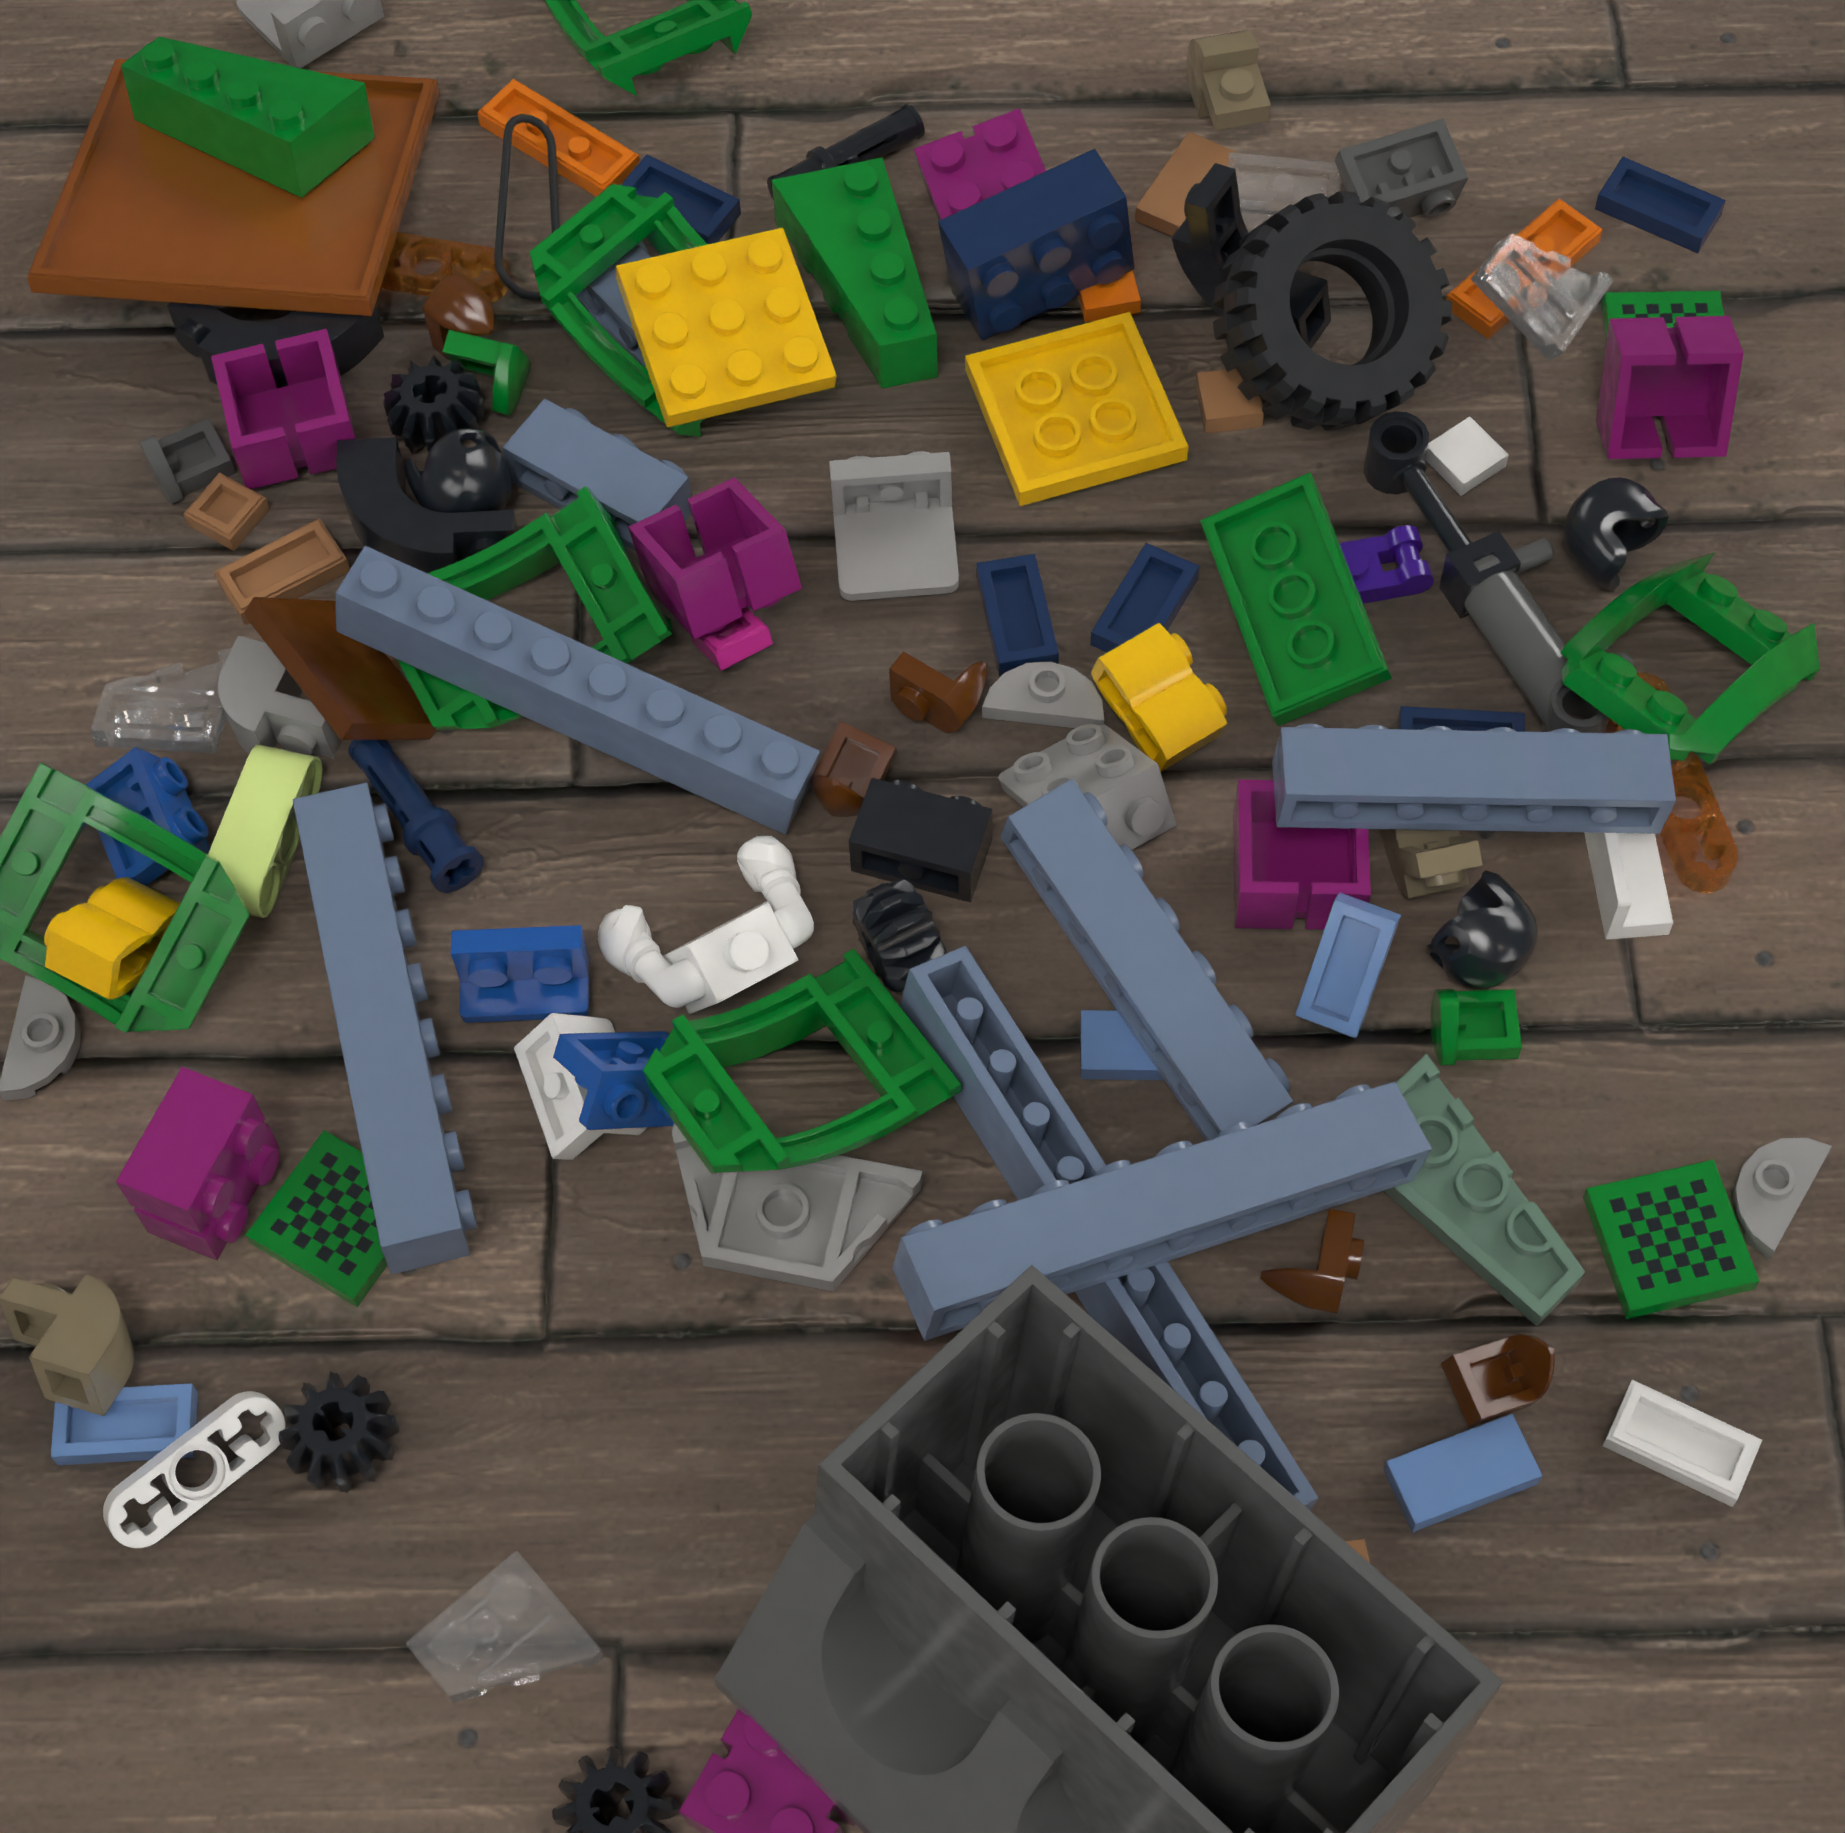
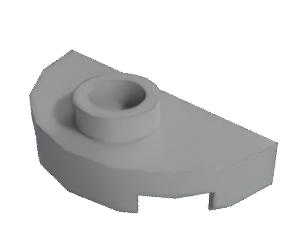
(1045, 696)
(41, 1041)
(1773, 1187)

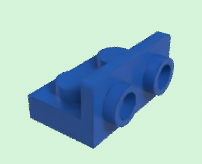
(157, 792)
(521, 973)
(613, 1074)

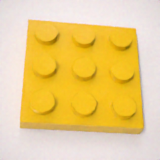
(725, 327)
(1075, 408)

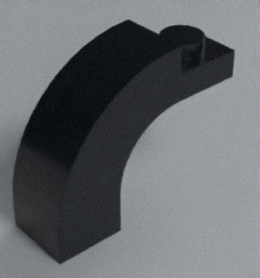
(1214, 232)
(210, 332)
(391, 523)

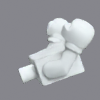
(728, 955)

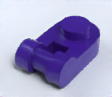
(1398, 546)

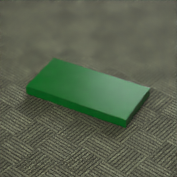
(1295, 599)

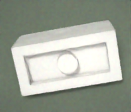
(1629, 884)
(554, 1089)

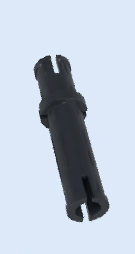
(864, 145)

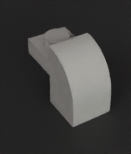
(266, 704)

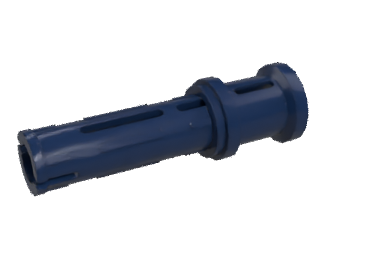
(427, 828)

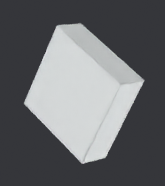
(1466, 456)

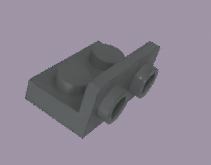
(1408, 169)

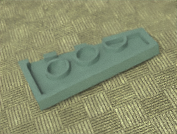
(1477, 1208)

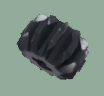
(432, 403)
(896, 931)
(319, 1416)
(609, 1787)

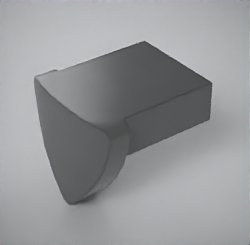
(186, 460)

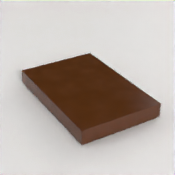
(343, 678)

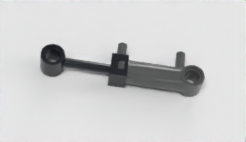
(1484, 578)

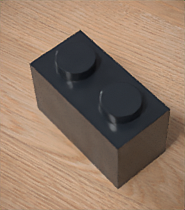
(921, 838)

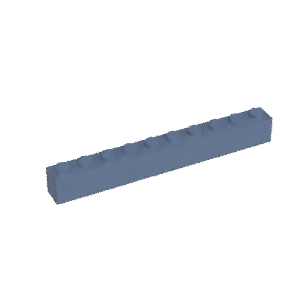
(1041, 1141)

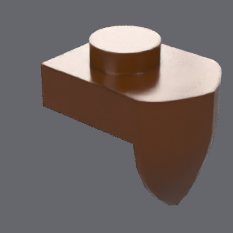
(459, 307)
(933, 697)
(848, 768)
(1338, 1259)
(1500, 1376)

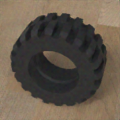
(1392, 273)

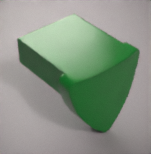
(492, 359)
(1474, 1025)

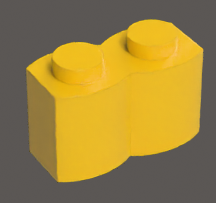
(1160, 696)
(109, 937)

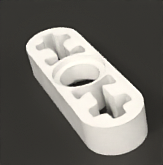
(141, 1488)

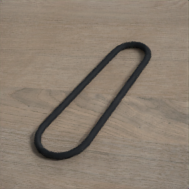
(503, 192)

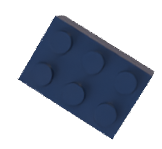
(1037, 244)

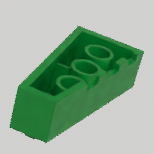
(250, 111)
(861, 258)

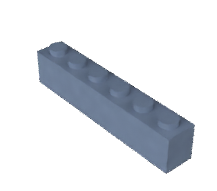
(1472, 779)
(1144, 963)

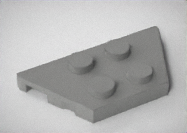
(793, 1222)

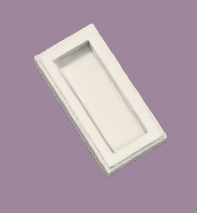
(1682, 1443)

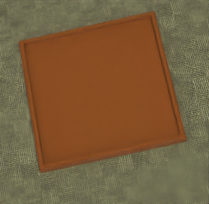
(186, 228)

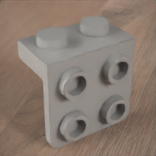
(308, 27)
(894, 526)
(1110, 769)

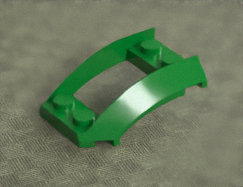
(655, 41)
(586, 249)
(601, 572)
(1712, 604)
(191, 949)
(861, 1015)

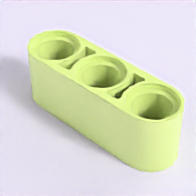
(261, 825)

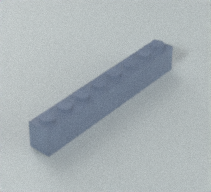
(575, 689)
(381, 1031)
(1163, 1205)

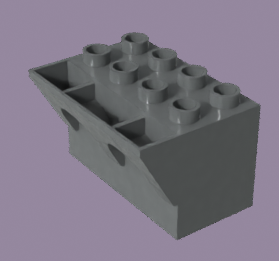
(1087, 1615)

